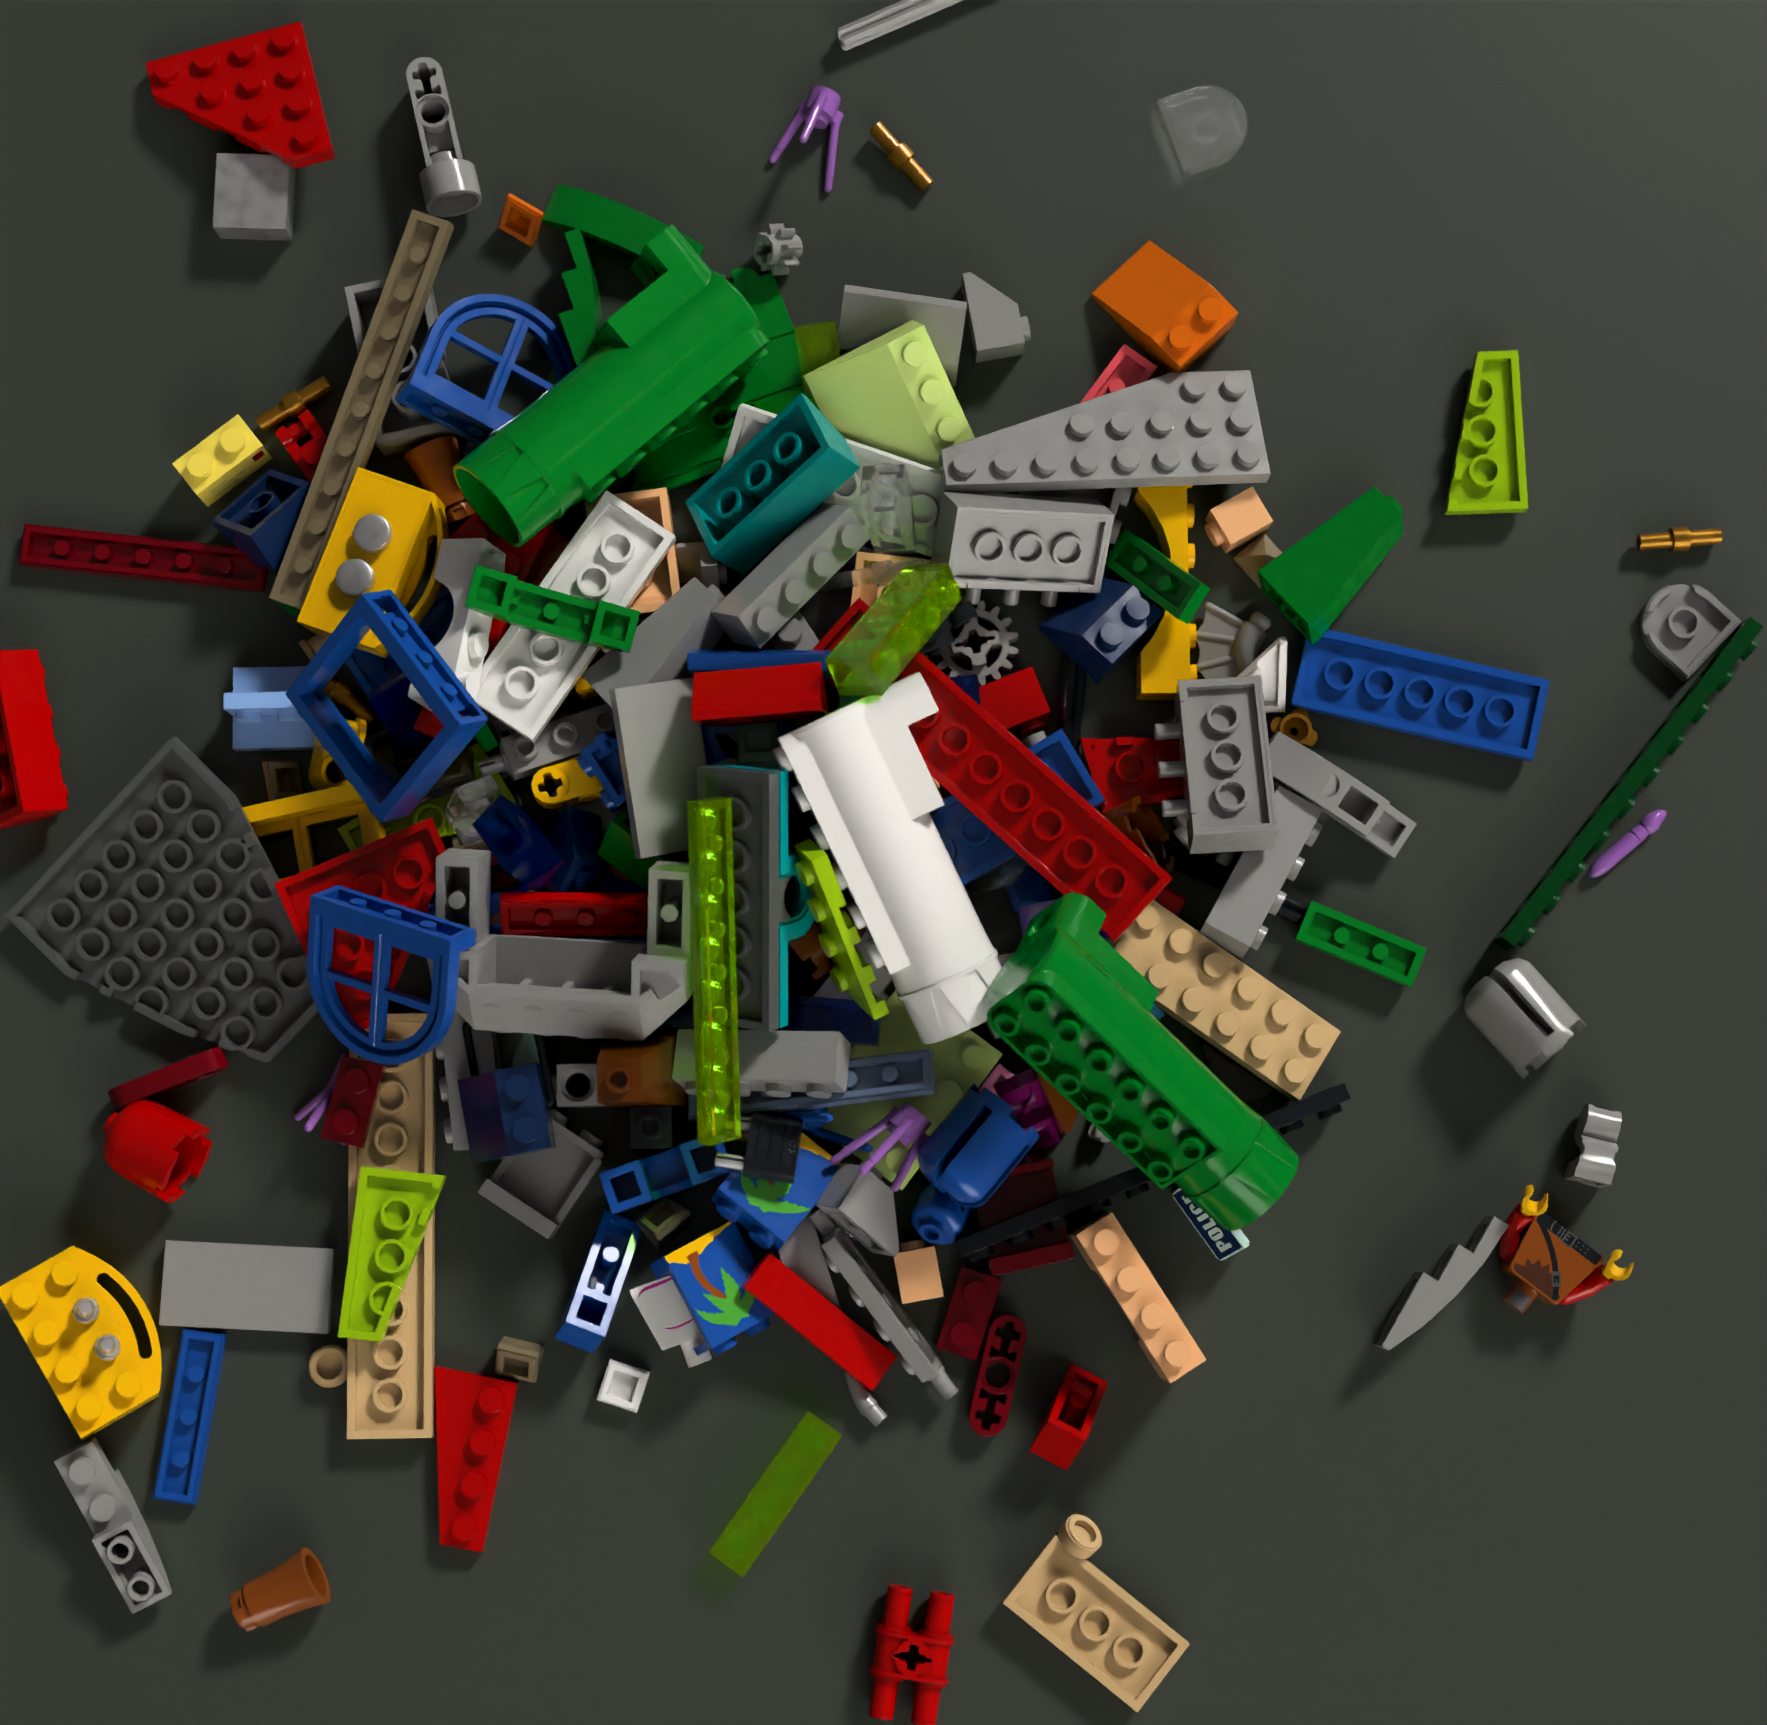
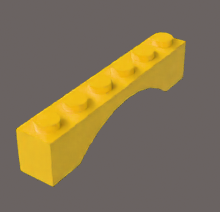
(1168, 652)

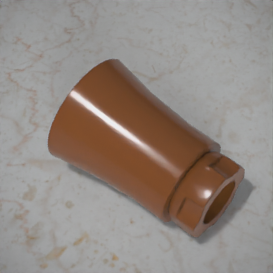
(433, 468)
(281, 1591)

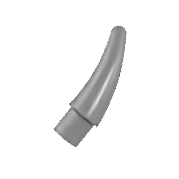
(865, 1401)

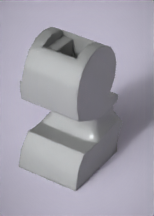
(1596, 1138)

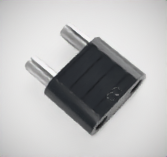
(770, 1148)

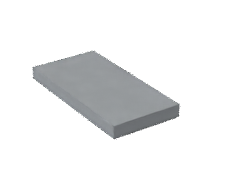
(658, 762)
(247, 1286)

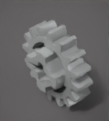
(992, 642)

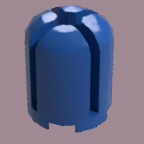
(975, 1148)

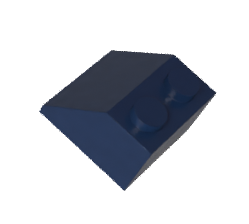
(264, 518)
(1101, 626)
(506, 1113)

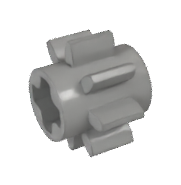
(777, 249)

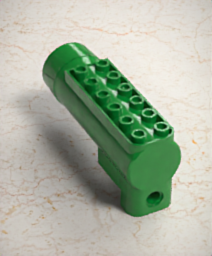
(651, 369)
(1090, 1034)

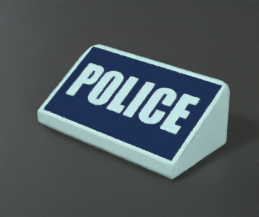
(1220, 1241)

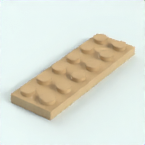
(1227, 1001)

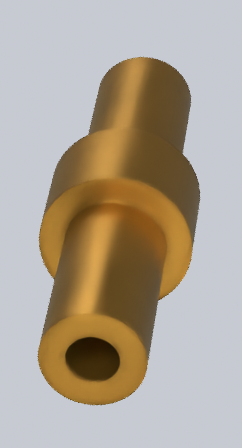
(901, 156)
(293, 403)
(1679, 539)
(341, 695)

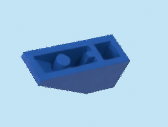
(598, 1283)

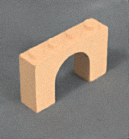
(1127, 1277)

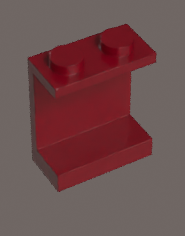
(1025, 1189)

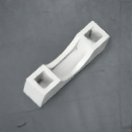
(469, 631)

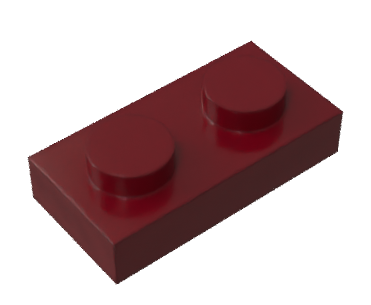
(353, 1101)
(968, 1313)

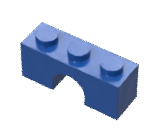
(661, 1175)

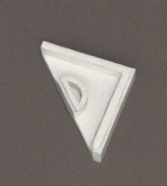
(1273, 669)

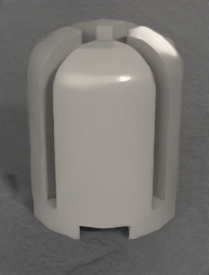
(1521, 1014)

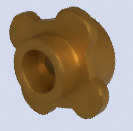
(1299, 721)

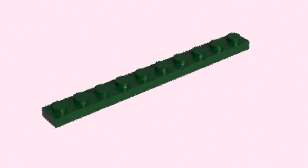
(1619, 798)

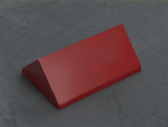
(759, 694)

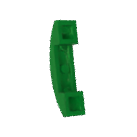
(604, 220)
(551, 611)

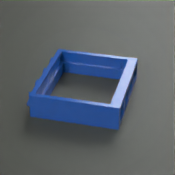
(428, 675)

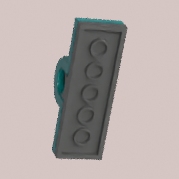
(760, 878)

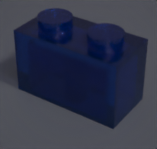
(518, 843)

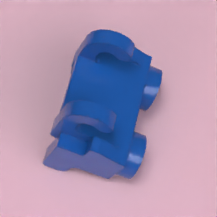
(603, 760)

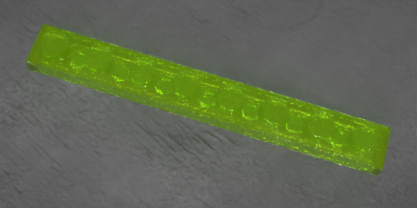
(714, 970)

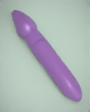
(1648, 825)

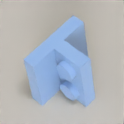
(263, 713)

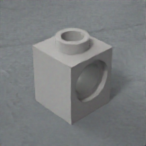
(561, 1082)

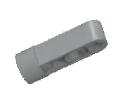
(448, 180)

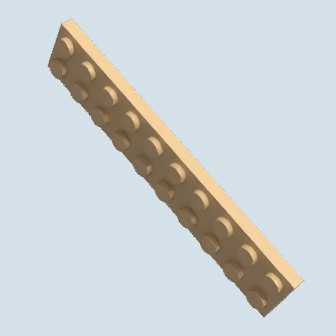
(395, 1378)

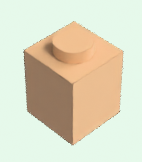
(1237, 520)
(917, 1272)

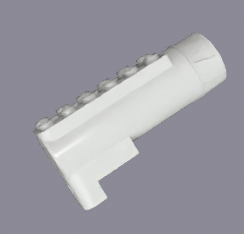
(873, 816)

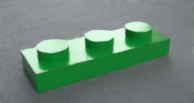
(1157, 576)
(1360, 944)

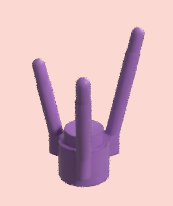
(818, 112)
(906, 1126)

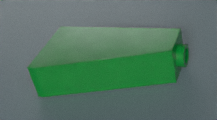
(1332, 563)

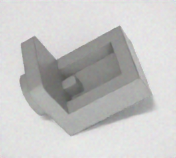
(697, 562)

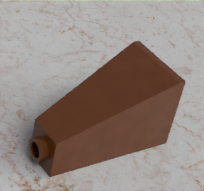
(639, 1072)

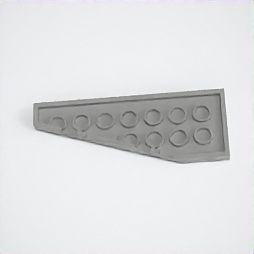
(1145, 435)

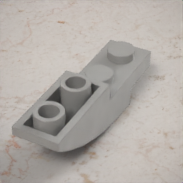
(1339, 795)
(116, 1523)

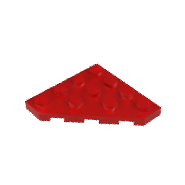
(254, 89)
(392, 869)

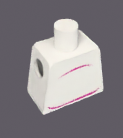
(669, 1318)

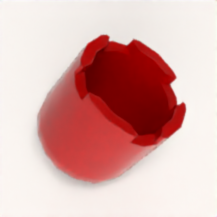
(155, 1148)

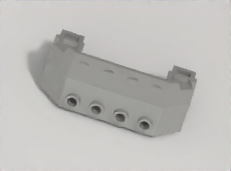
(566, 982)

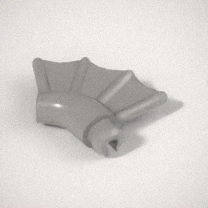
(1229, 643)

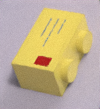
(222, 460)

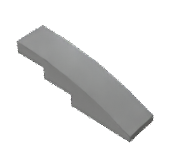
(1429, 1295)

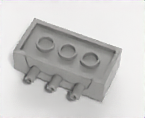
(1022, 544)
(1222, 765)

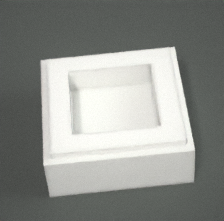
(623, 1385)

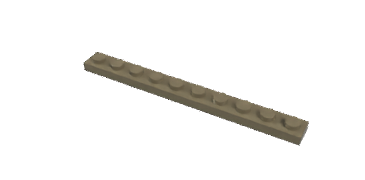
(364, 400)

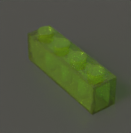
(893, 629)

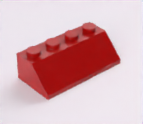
(29, 754)

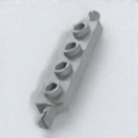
(556, 744)
(889, 1317)

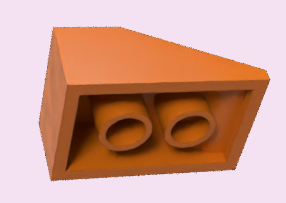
(1166, 307)

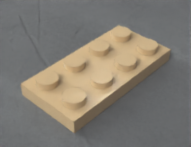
(1096, 1623)

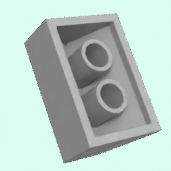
(874, 312)

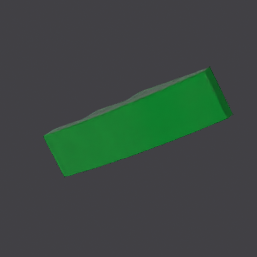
(586, 317)

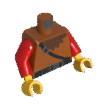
(1550, 1259)

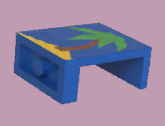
(776, 1208)
(710, 1282)

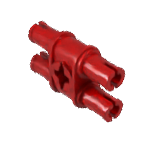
(926, 1672)

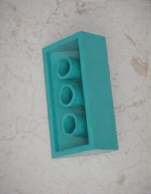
(771, 485)

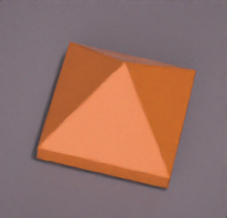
(520, 220)

